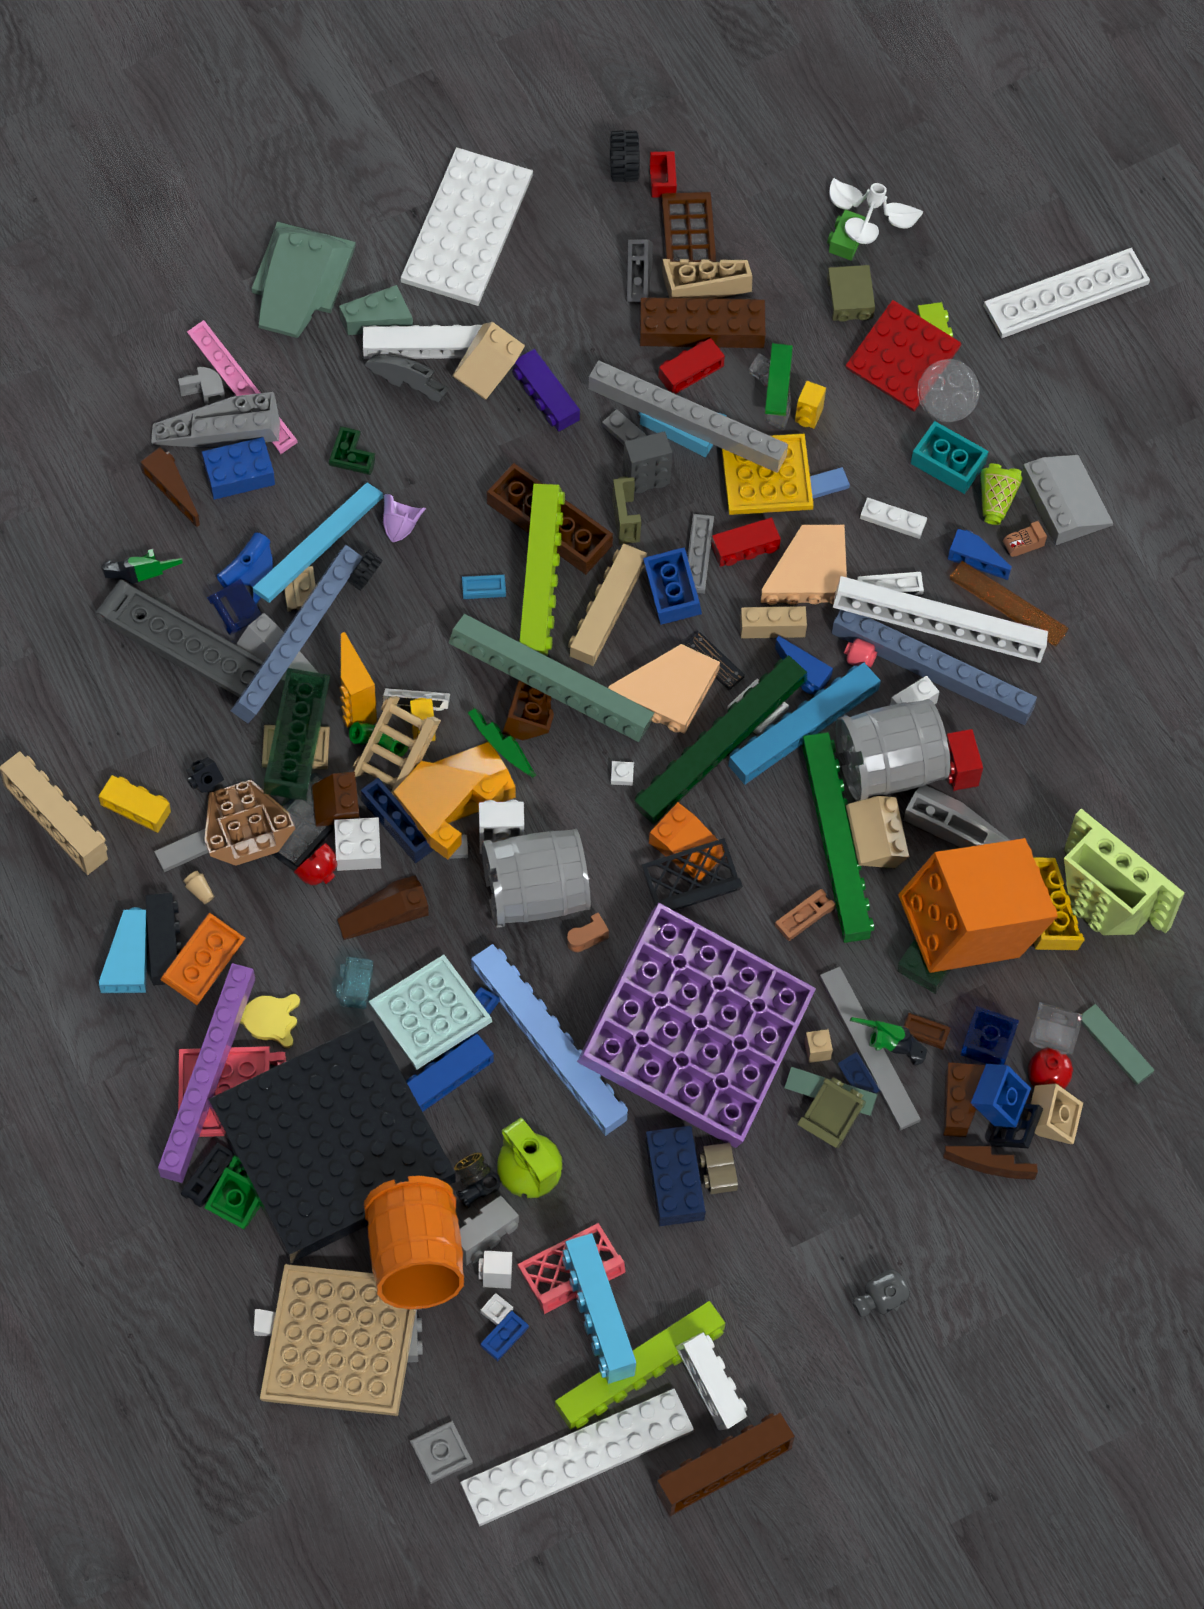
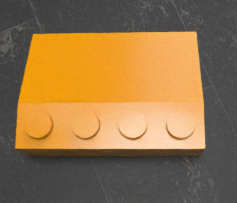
(356, 688)
(485, 760)

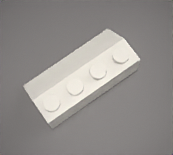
(712, 1381)

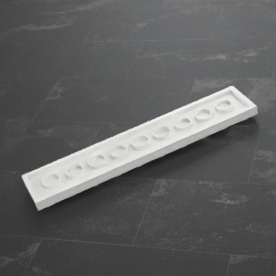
(576, 1457)

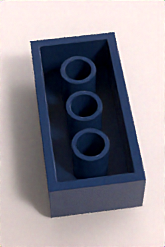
(675, 1176)

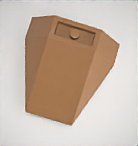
(245, 824)

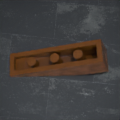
(163, 473)

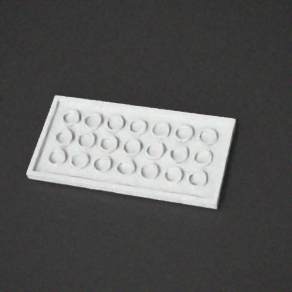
(467, 226)

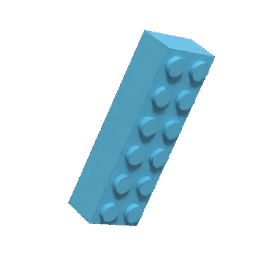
(599, 1309)

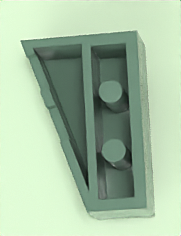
(378, 309)

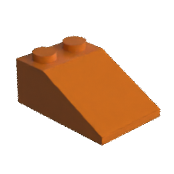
(683, 831)

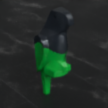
(138, 568)
(895, 1039)

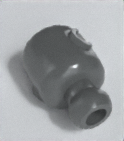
(883, 1293)

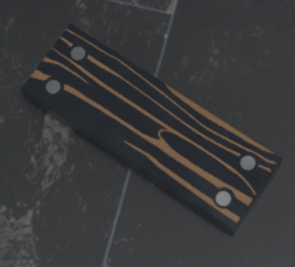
(728, 673)

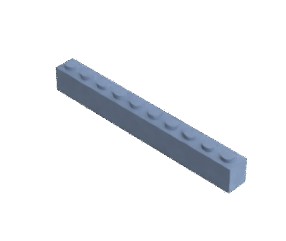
(296, 634)
(937, 666)

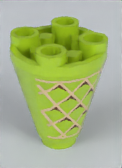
(998, 491)

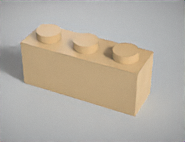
(773, 622)

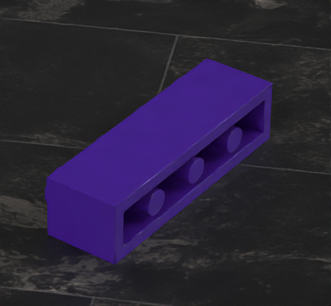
(546, 390)

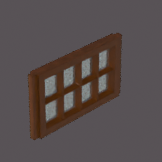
(688, 226)

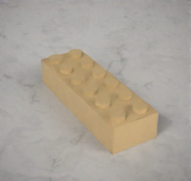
(54, 812)

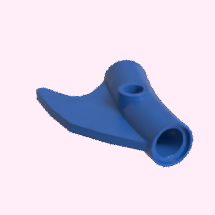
(250, 565)

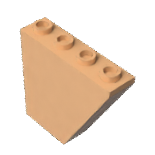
(809, 567)
(671, 686)

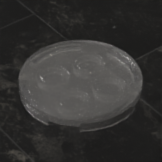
(948, 390)

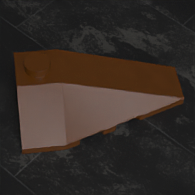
(391, 906)

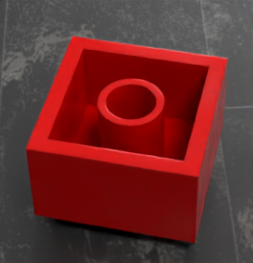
(964, 760)

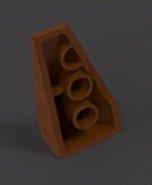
(529, 713)

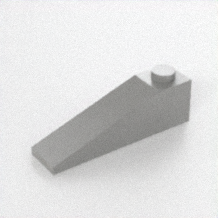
(261, 638)

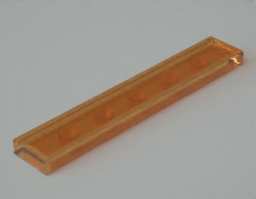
(1007, 602)

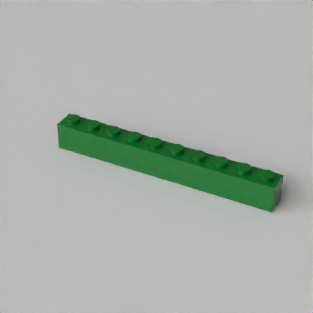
(836, 837)

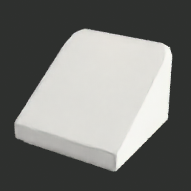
(263, 1322)

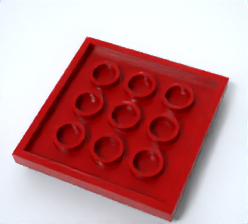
(900, 352)

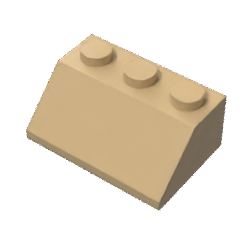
(878, 832)

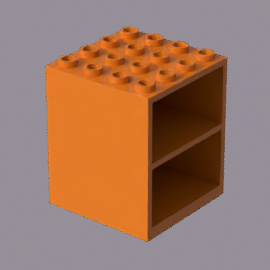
(977, 905)

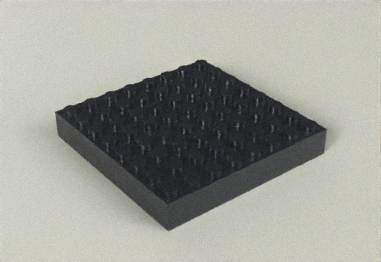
(326, 1136)

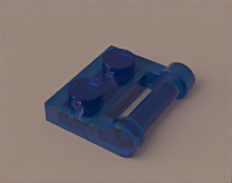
(241, 603)

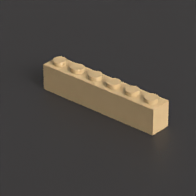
(608, 604)

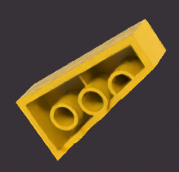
(1064, 930)

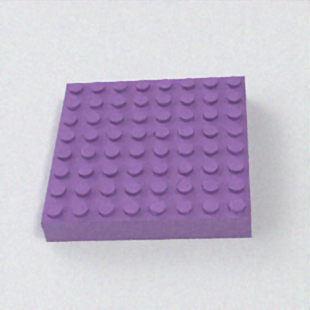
(696, 1025)

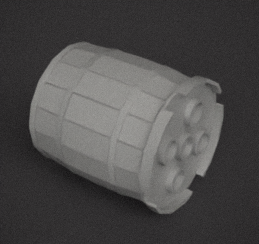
(893, 749)
(536, 876)

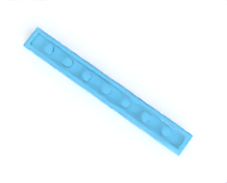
(317, 542)

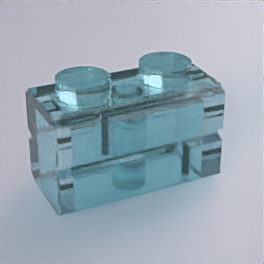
(356, 982)

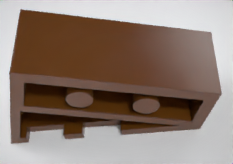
(960, 1087)

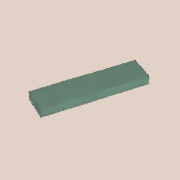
(1116, 1045)
(810, 1084)

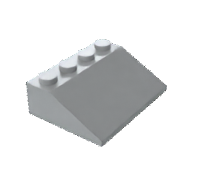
(1065, 497)

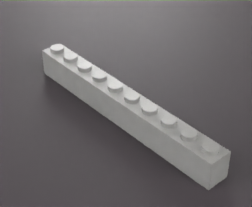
(688, 416)

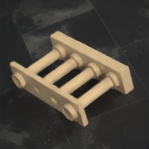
(417, 746)

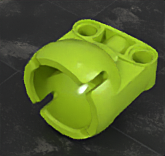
(525, 1172)

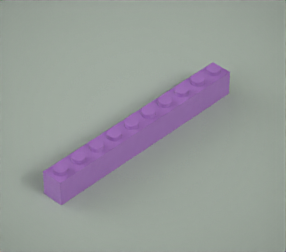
(206, 1073)

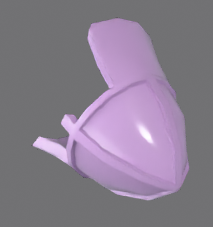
(399, 518)

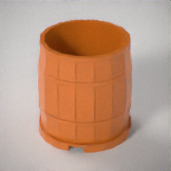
(415, 1242)

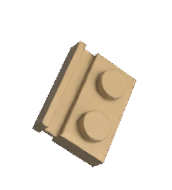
(300, 589)

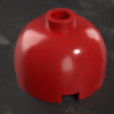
(318, 867)
(1050, 1068)

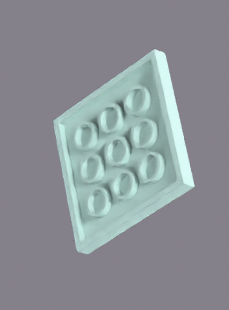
(430, 1011)

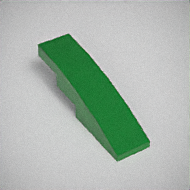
(778, 379)
(507, 747)

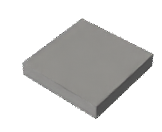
(441, 1452)

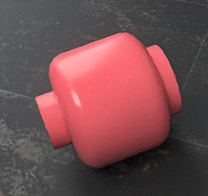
(860, 652)

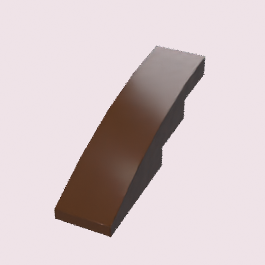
(981, 1160)

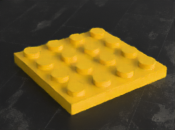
(761, 490)

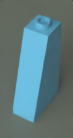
(687, 440)
(127, 958)

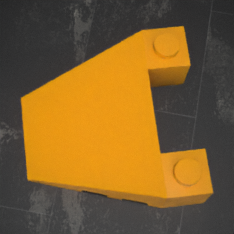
(436, 794)

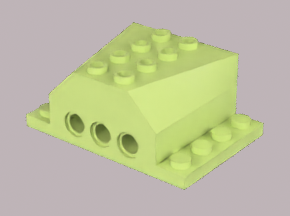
(1113, 884)

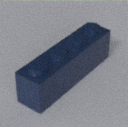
(395, 820)

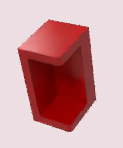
(662, 173)

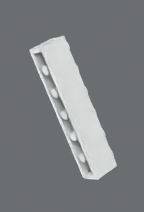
(418, 341)

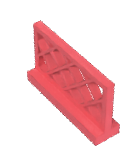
(563, 1292)

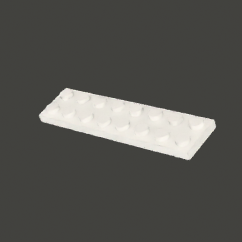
(1066, 292)

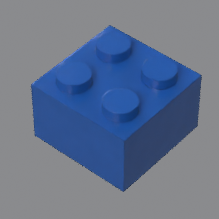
(1000, 1095)

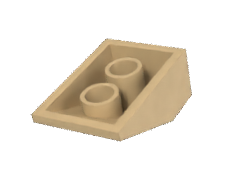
(488, 359)

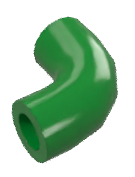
(361, 733)

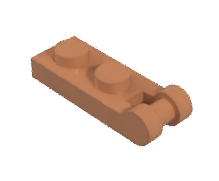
(804, 915)

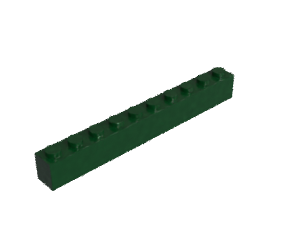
(720, 740)

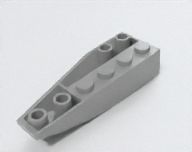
(222, 423)
(949, 819)

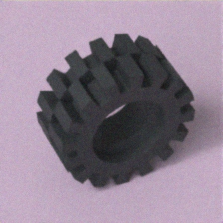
(365, 570)

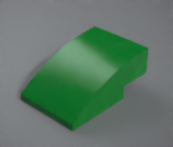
(234, 1197)

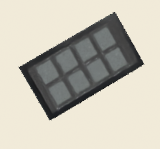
(306, 836)

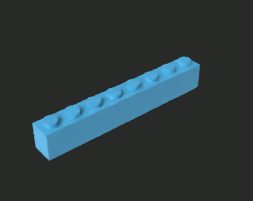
(807, 720)

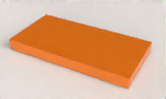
(203, 958)

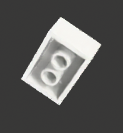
(500, 820)

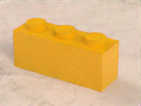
(135, 803)

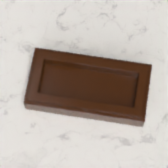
(927, 1031)

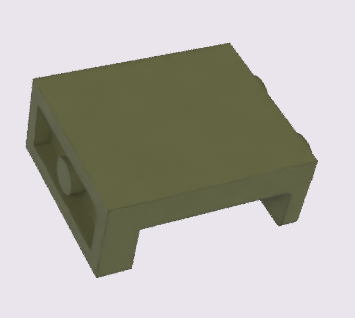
(851, 292)
(627, 526)
(832, 1112)

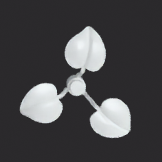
(861, 231)

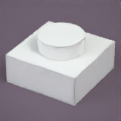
(622, 773)
(496, 1309)

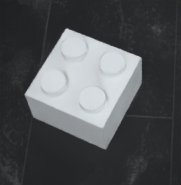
(357, 844)

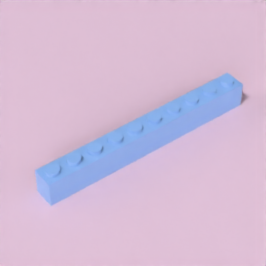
(549, 1039)

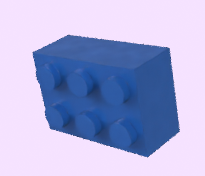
(238, 468)
(672, 586)

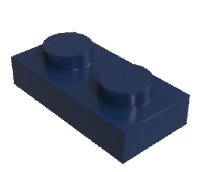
(858, 1073)

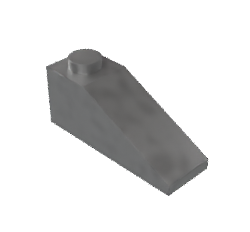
(639, 269)

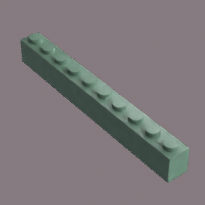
(551, 677)

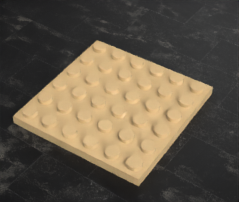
(336, 1343)

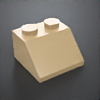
(1059, 1113)

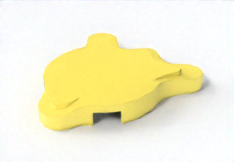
(270, 1019)

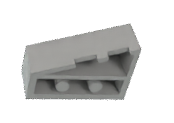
(487, 1229)

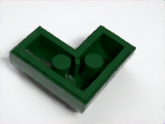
(347, 456)

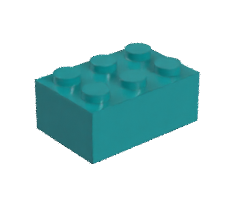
(949, 457)

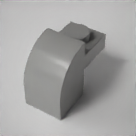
(206, 382)

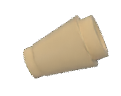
(199, 887)

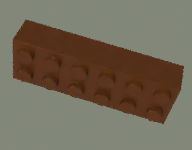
(692, 320)
(581, 537)
(725, 1463)

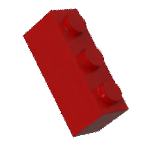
(691, 366)
(745, 542)

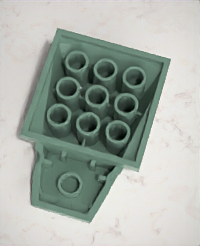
(299, 276)

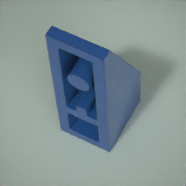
(978, 554)
(817, 672)

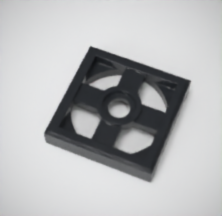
(1027, 1125)

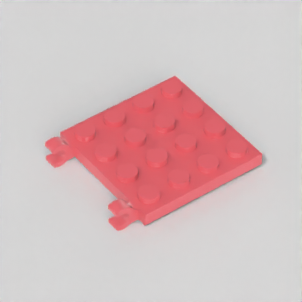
(240, 1066)

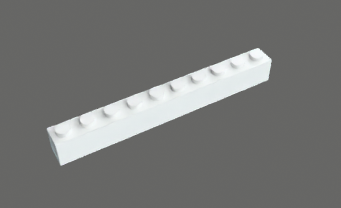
(940, 619)

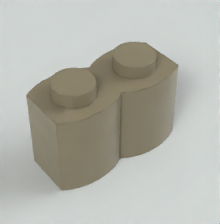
(719, 1168)

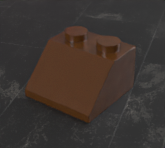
(335, 798)

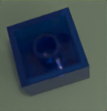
(989, 1037)

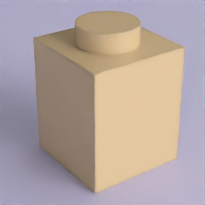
(818, 1046)

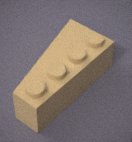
(706, 278)

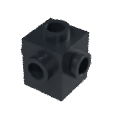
(204, 775)

